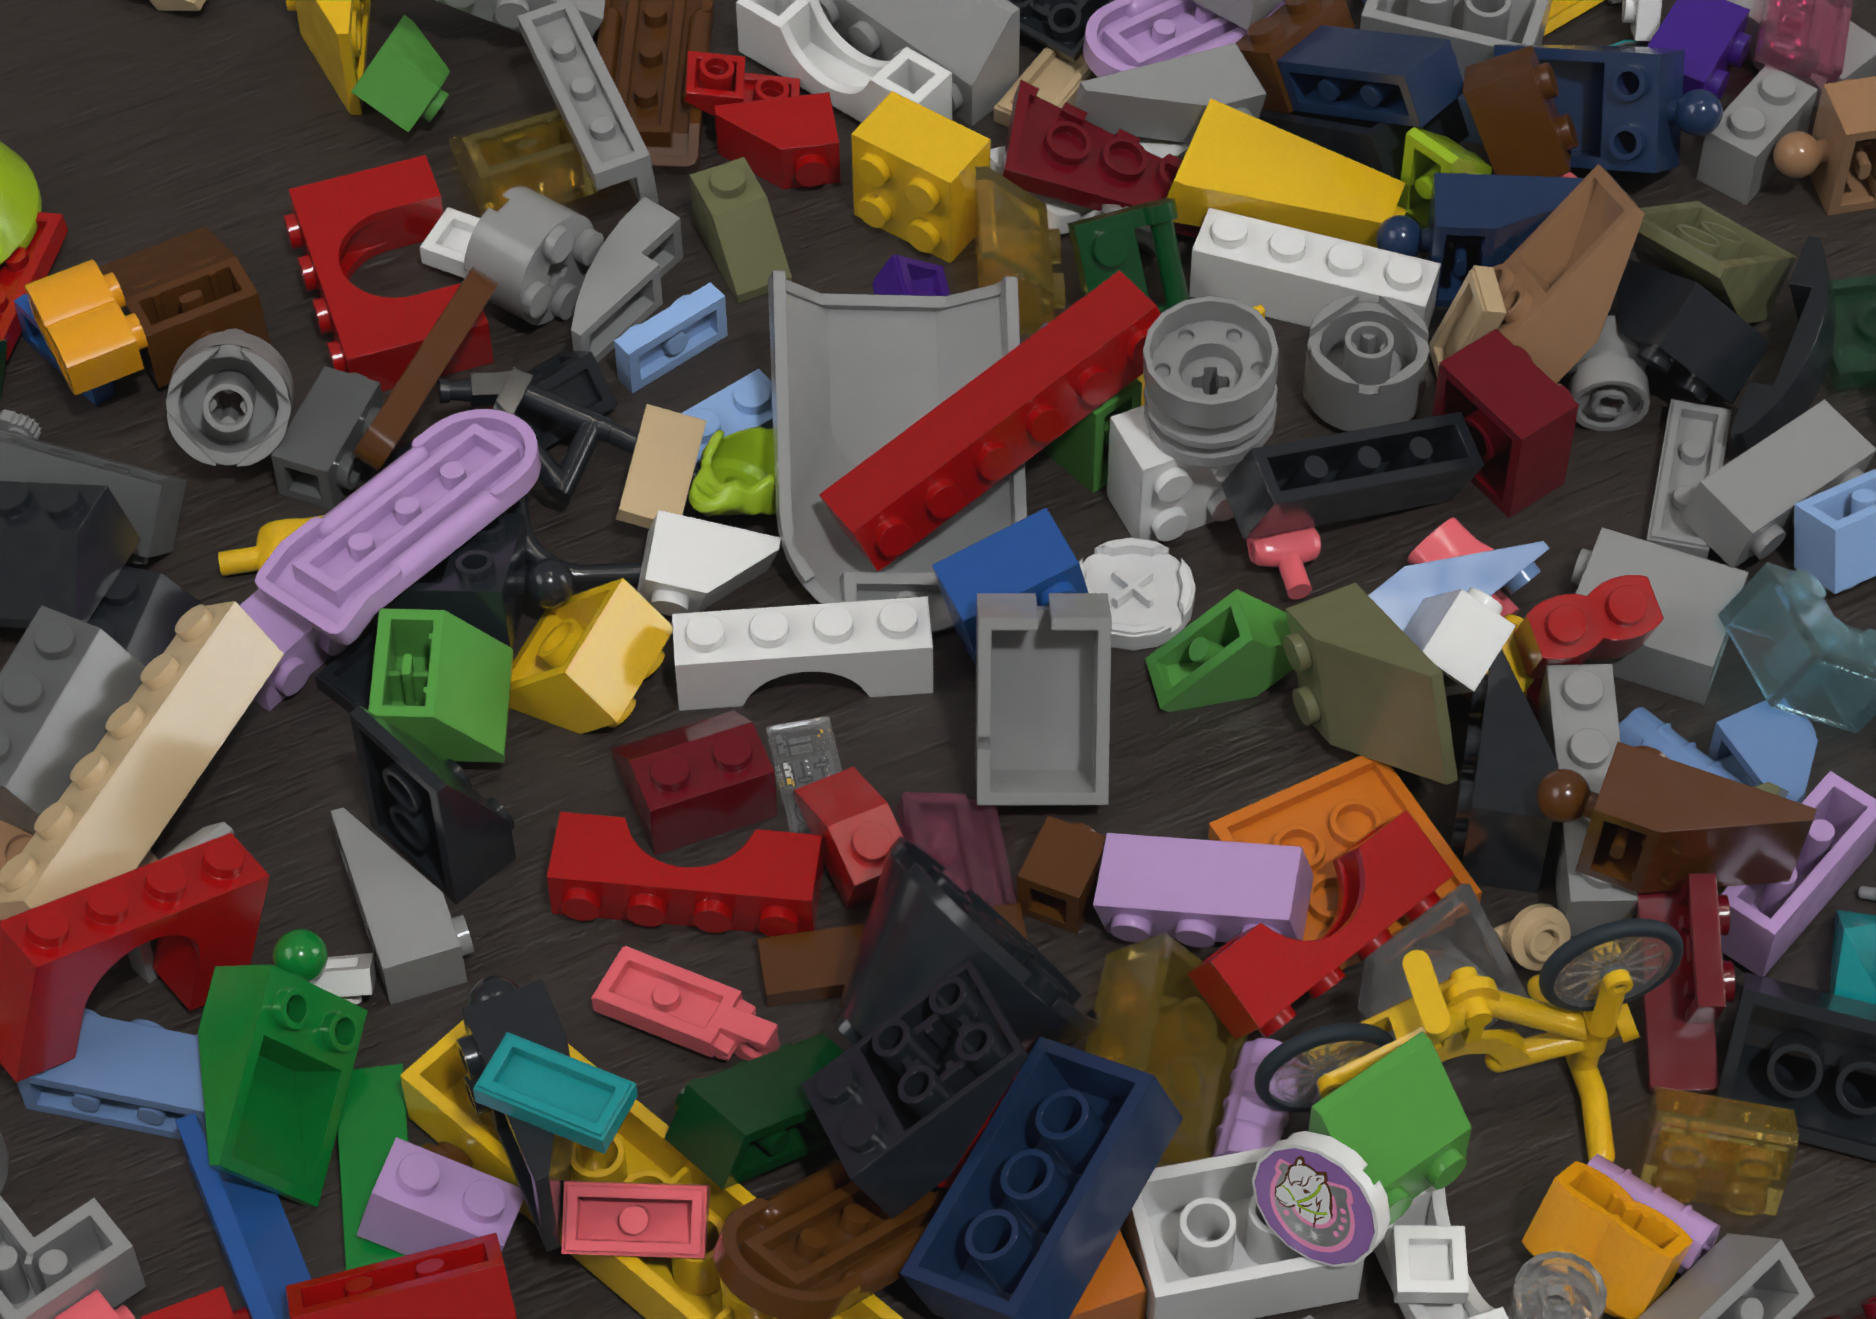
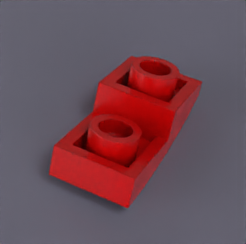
(722, 80)

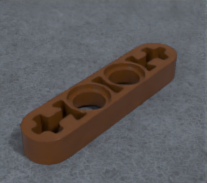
(425, 369)

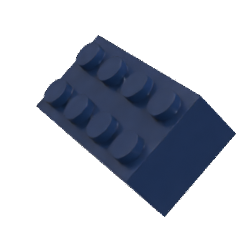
(1043, 1189)

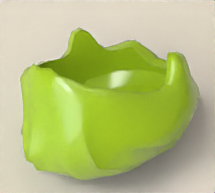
(736, 474)

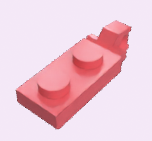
(683, 1007)

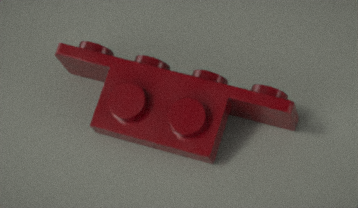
(1686, 1005)

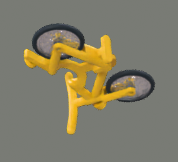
(1574, 998)

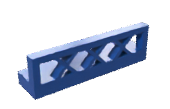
(248, 1228)

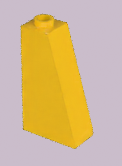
(1280, 179)

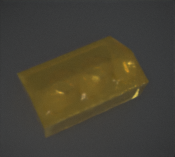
(1168, 1029)

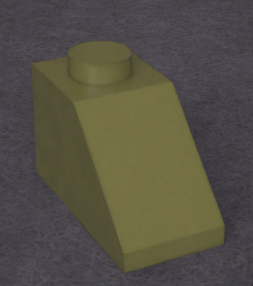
(737, 227)

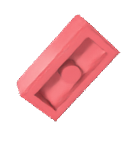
(635, 1219)

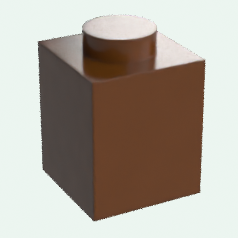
(1061, 874)

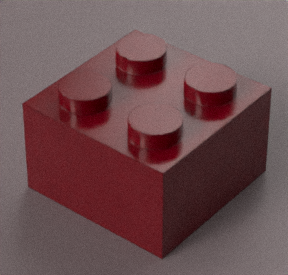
(1515, 418)

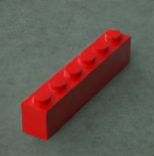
(994, 422)

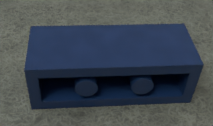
(1371, 75)

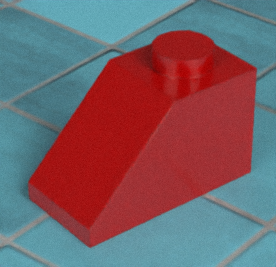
(782, 139)
(854, 831)

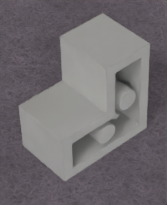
(64, 1263)

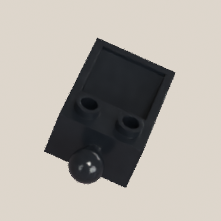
(490, 580)
(535, 1155)

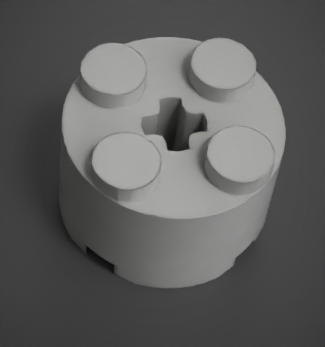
(534, 254)
(1366, 363)
(229, 433)

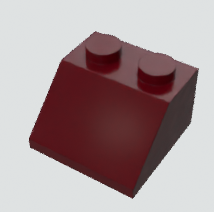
(698, 780)

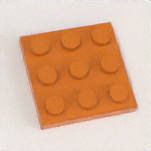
(1325, 820)

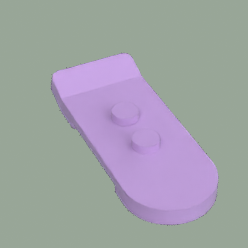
(1152, 31)
(402, 521)

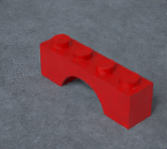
(1379, 881)
(761, 888)

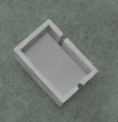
(1042, 699)

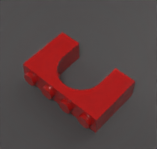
(346, 224)
(195, 902)

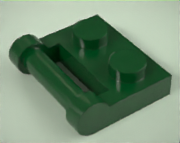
(1110, 244)

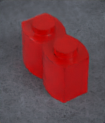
(1599, 626)

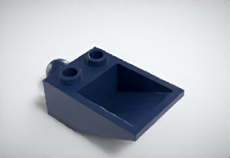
(1608, 112)
(1474, 222)

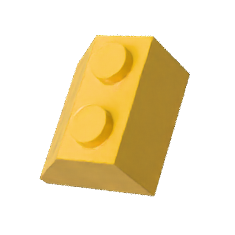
(589, 658)

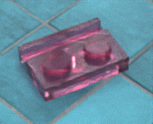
(1804, 36)
(961, 838)

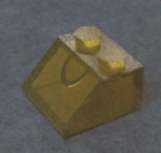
(1016, 241)

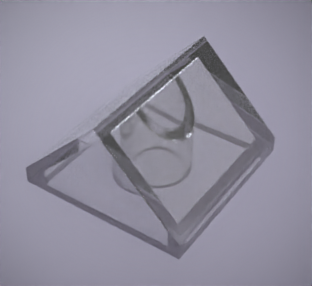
(1453, 936)

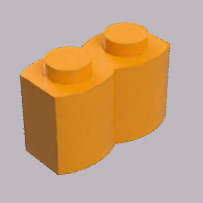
(86, 327)
(1622, 1238)

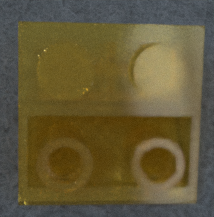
(522, 152)
(1718, 1150)

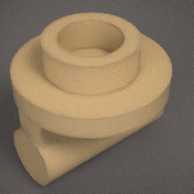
(1534, 935)

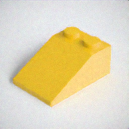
(339, 41)

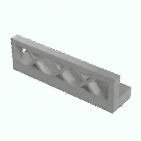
(587, 98)

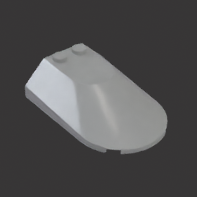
(848, 383)

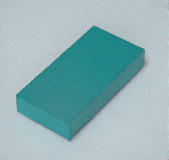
(555, 1092)

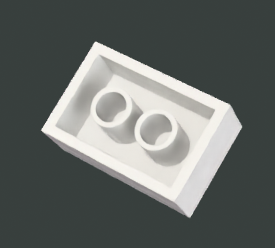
(1212, 1252)

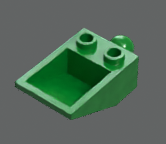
(277, 1068)

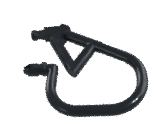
(514, 390)

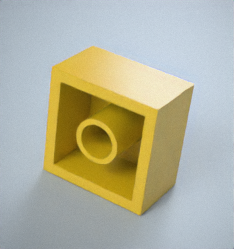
(917, 175)

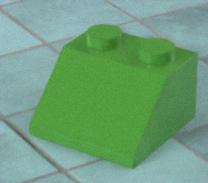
(1400, 1122)

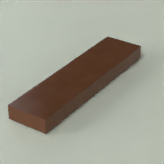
(819, 961)

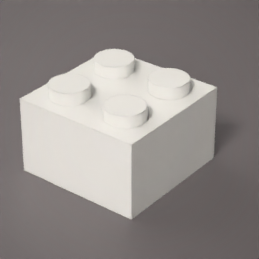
(1156, 492)

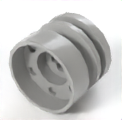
(1210, 381)

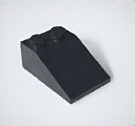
(1365, 141)
(430, 809)

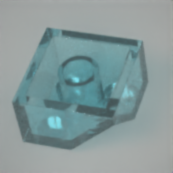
(1801, 651)

